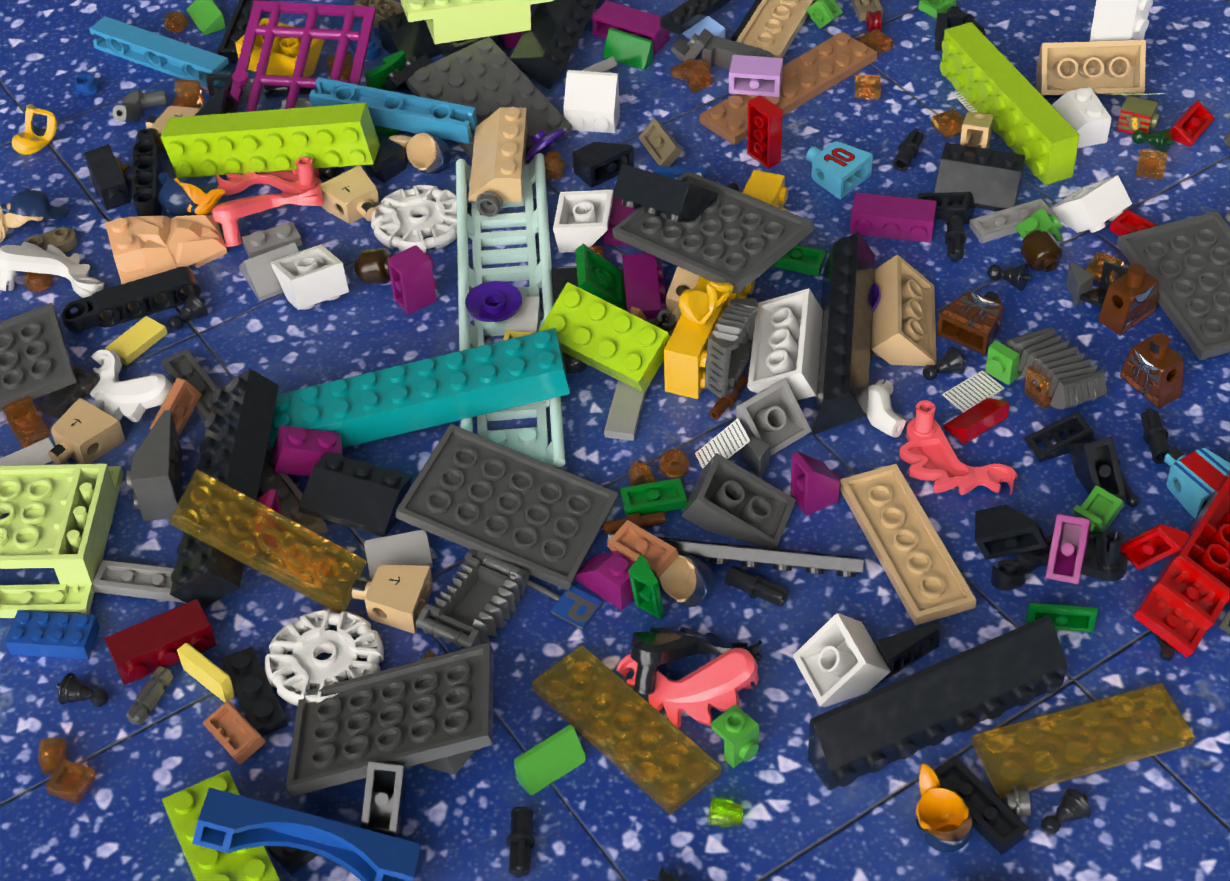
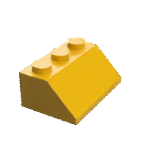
(283, 53)

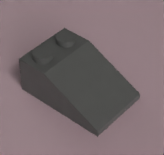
(157, 471)
(738, 504)

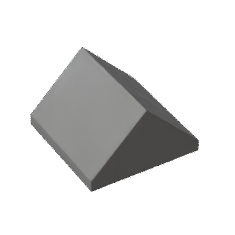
(260, 273)
(773, 416)

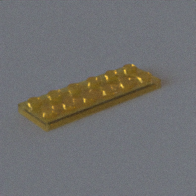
(267, 541)
(626, 729)
(1082, 740)

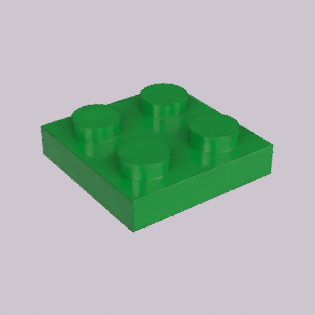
(600, 277)

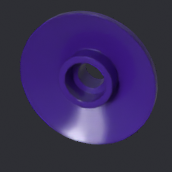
(542, 141)
(493, 301)

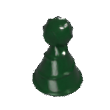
(1159, 140)

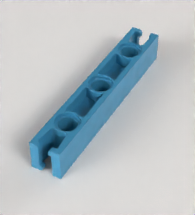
(157, 51)
(401, 110)

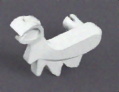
(50, 261)
(127, 396)

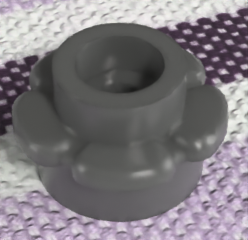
(486, 208)
(1019, 801)

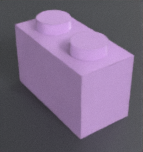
(755, 75)

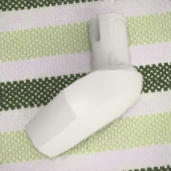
(880, 410)

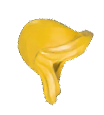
(28, 142)
(699, 305)

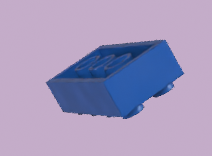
(52, 634)

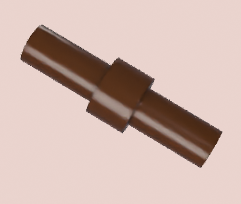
(728, 401)
(639, 520)

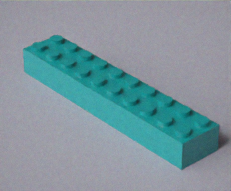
(429, 391)

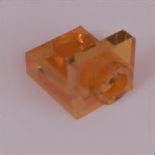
(694, 72)
(188, 93)
(25, 421)

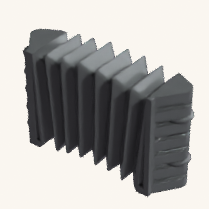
(730, 346)
(1069, 375)
(476, 601)

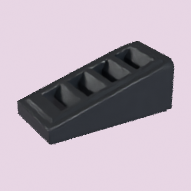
(951, 204)
(1065, 426)
(909, 646)

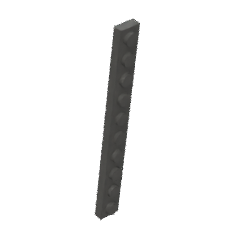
(186, 367)

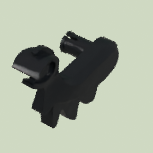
(1101, 561)
(668, 645)

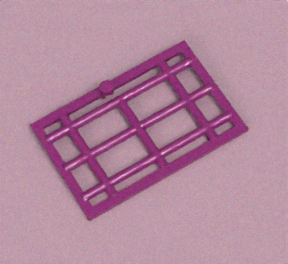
(345, 35)

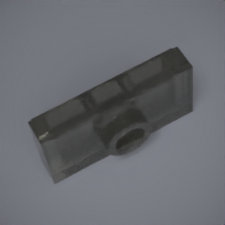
(61, 400)

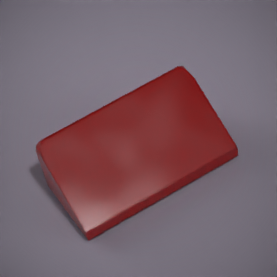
(1191, 124)
(977, 419)
(1154, 545)

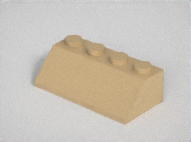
(1098, 65)
(500, 155)
(905, 316)

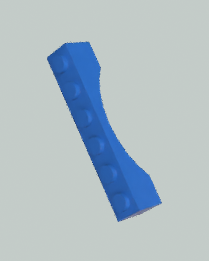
(238, 822)

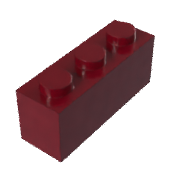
(156, 640)

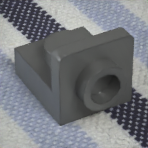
(689, 50)

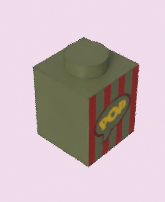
(1138, 115)

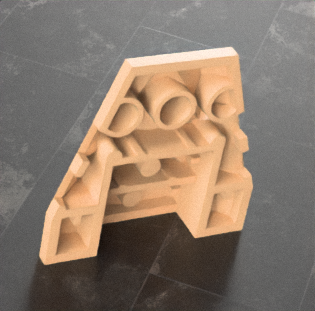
(162, 243)

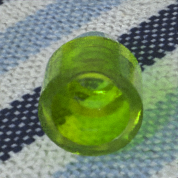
(724, 812)

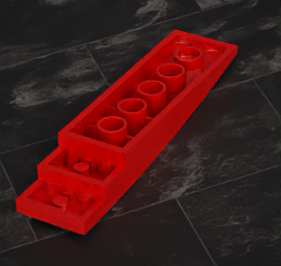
(1194, 580)

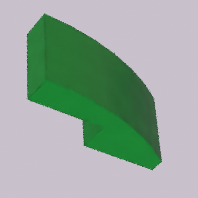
(377, 77)

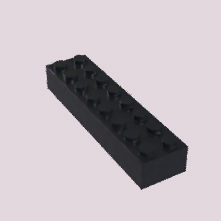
(235, 456)

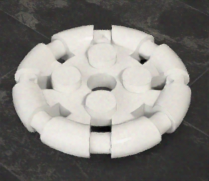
(398, 218)
(317, 640)

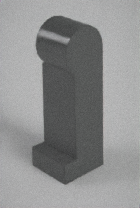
(720, 51)

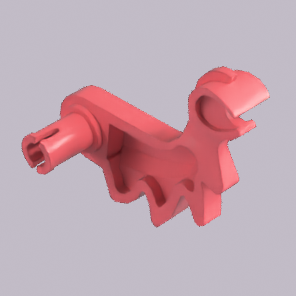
(291, 181)
(231, 211)
(935, 460)
(707, 687)

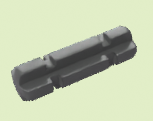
(149, 695)

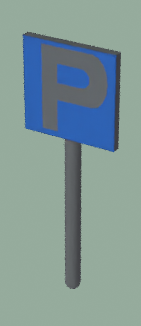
(573, 606)

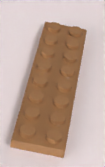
(802, 81)

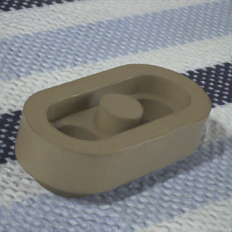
(62, 238)

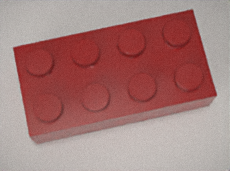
(764, 131)

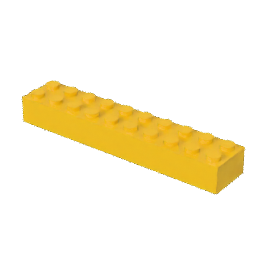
(687, 346)

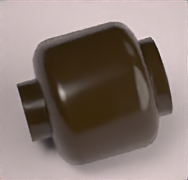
(1041, 251)
(373, 266)

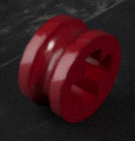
(873, 21)

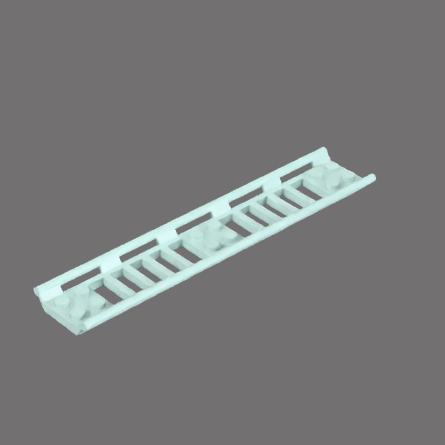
(531, 440)

